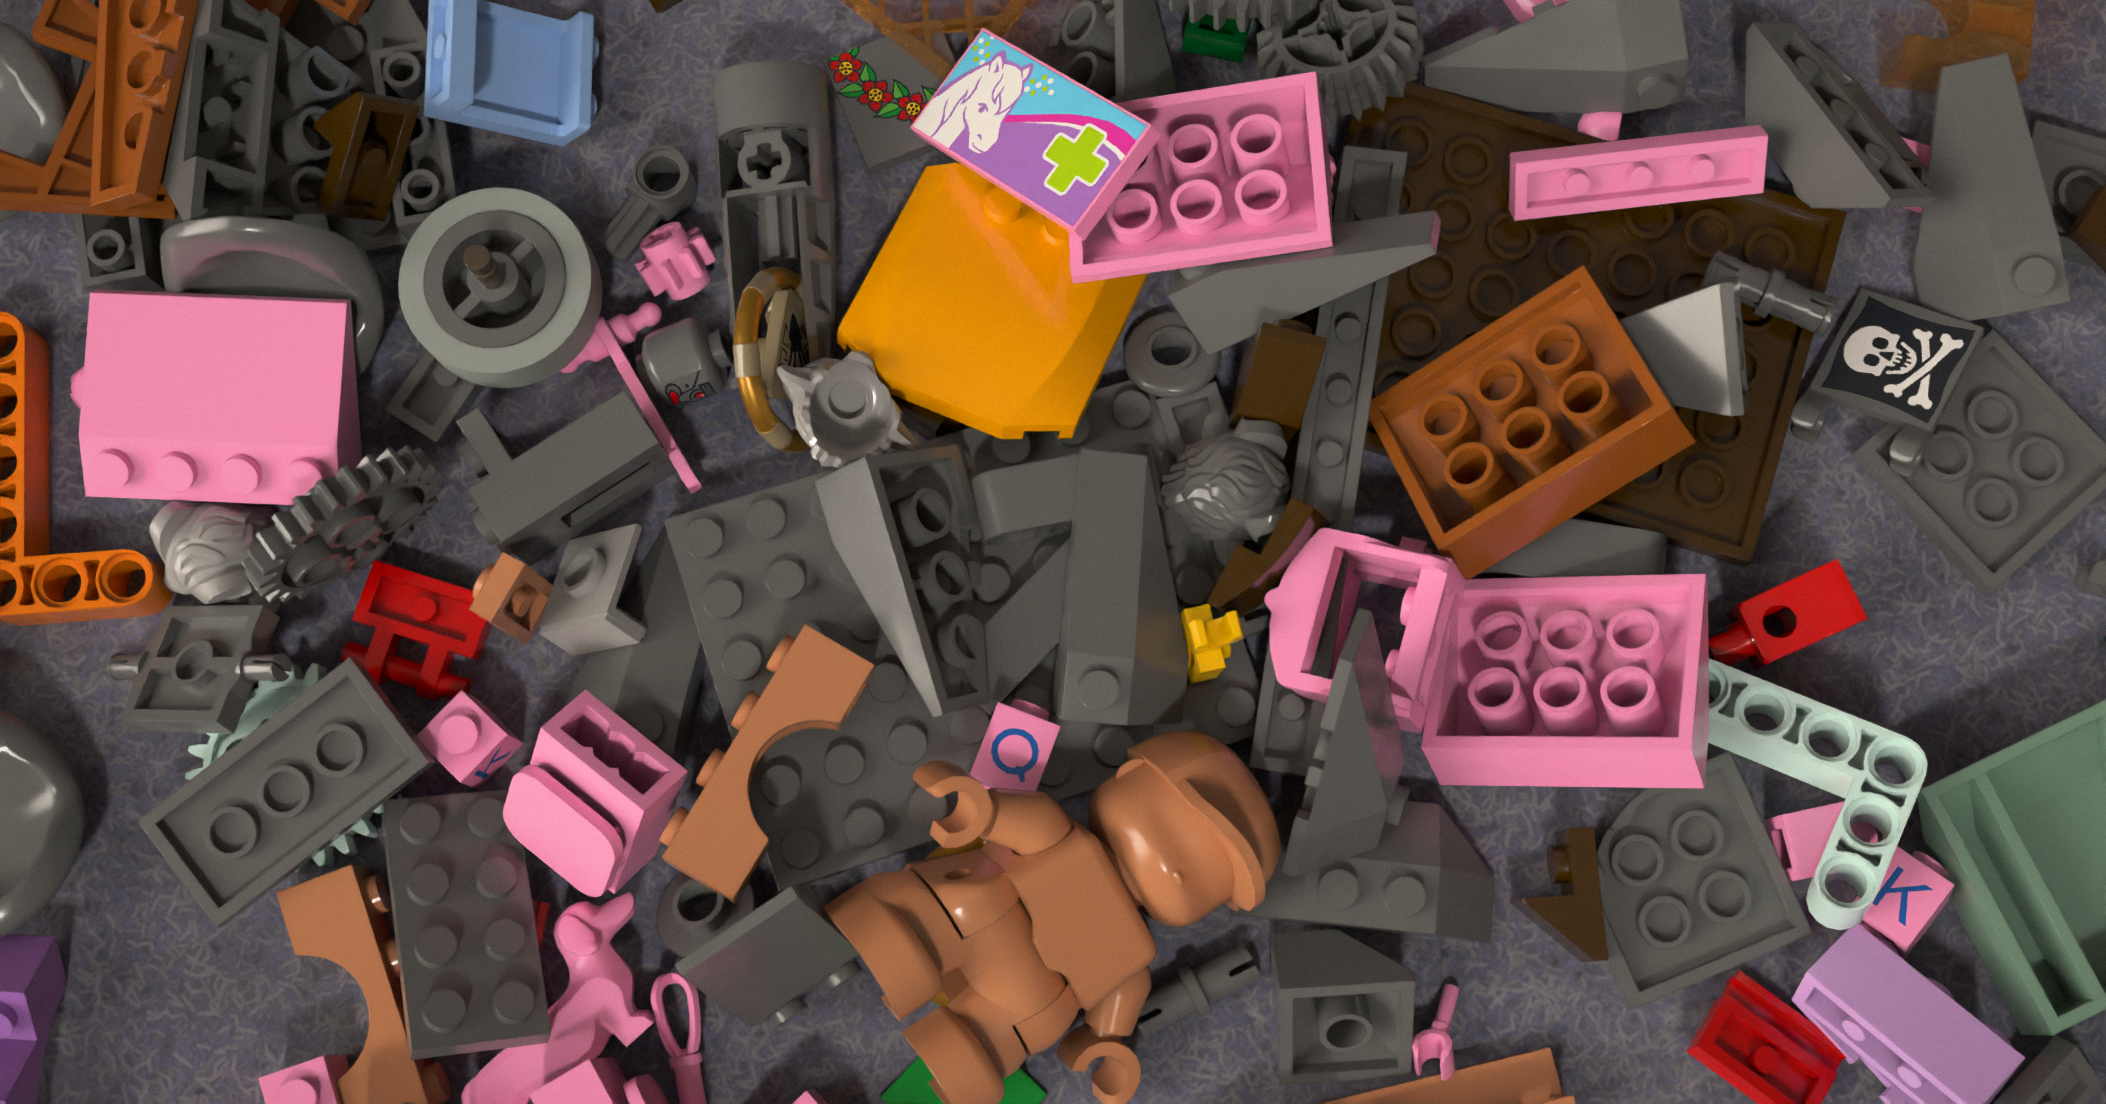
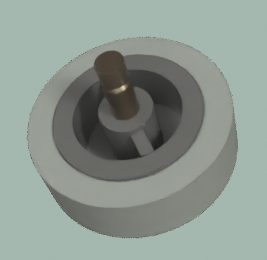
(500, 287)

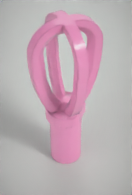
(683, 1061)

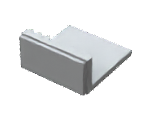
(584, 596)

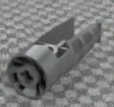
(764, 117)

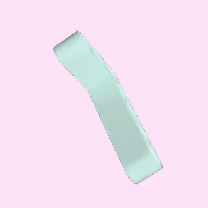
(1847, 776)

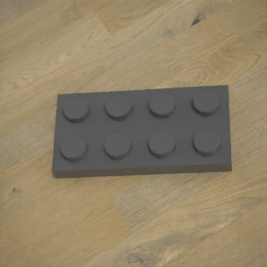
(286, 791)
(463, 925)

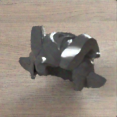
(1230, 483)

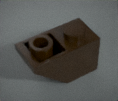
(1278, 375)

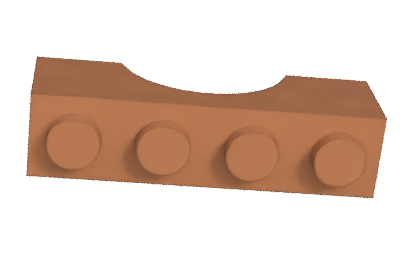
(811, 689)
(345, 922)

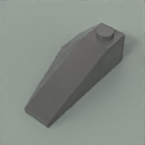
(1115, 49)
(1571, 59)
(907, 545)
(1120, 618)

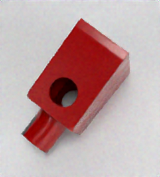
(1808, 608)

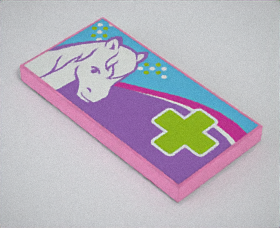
(1035, 133)

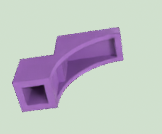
(29, 996)

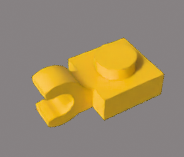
(1209, 641)

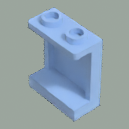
(510, 70)

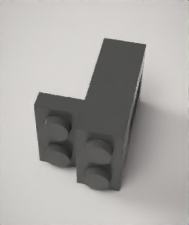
(565, 481)

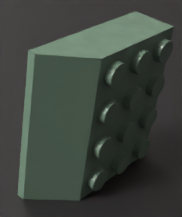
(2030, 867)

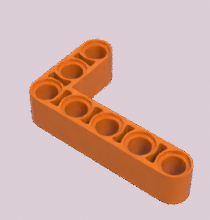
(26, 497)

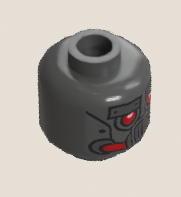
(684, 362)

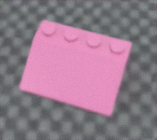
(1226, 182)
(216, 396)
(1573, 684)

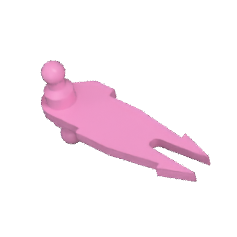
(609, 339)

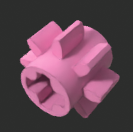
(675, 261)

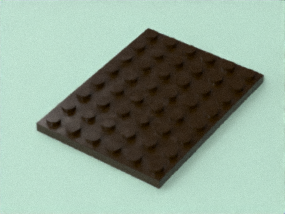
(1638, 256)

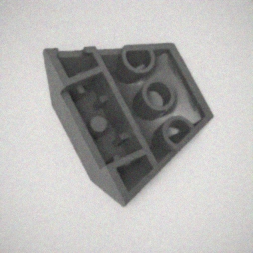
(249, 115)

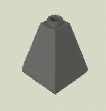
(1696, 347)

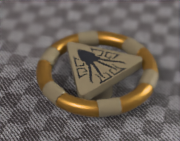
(759, 357)

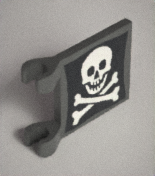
(1892, 366)

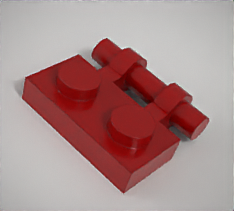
(423, 611)

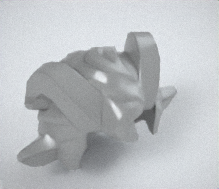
(844, 409)
(206, 549)

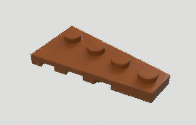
(136, 96)

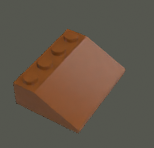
(1526, 424)

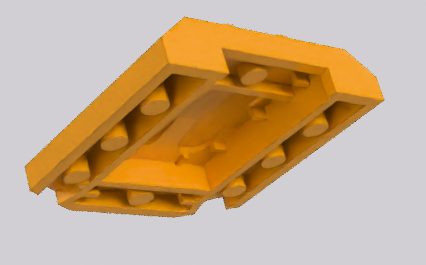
(982, 312)

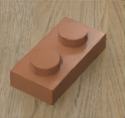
(511, 597)

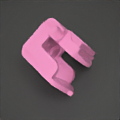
(1305, 594)

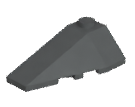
(1990, 229)
(1235, 297)
(660, 678)
(1355, 762)

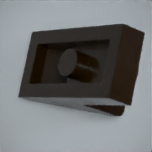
(368, 153)
(1577, 915)

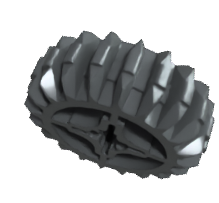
(1379, 51)

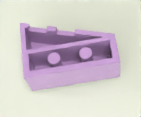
(1903, 1025)

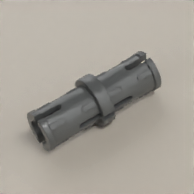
(1773, 293)
(1197, 989)

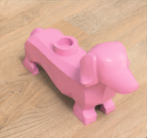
(586, 1015)

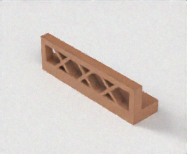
(1507, 1080)

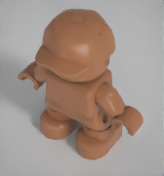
(1052, 912)

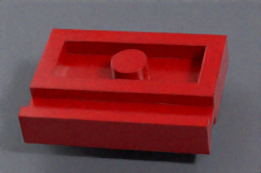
(1765, 1046)

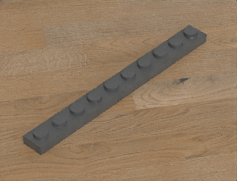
(1333, 449)

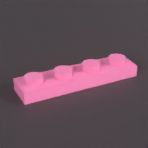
(1637, 172)

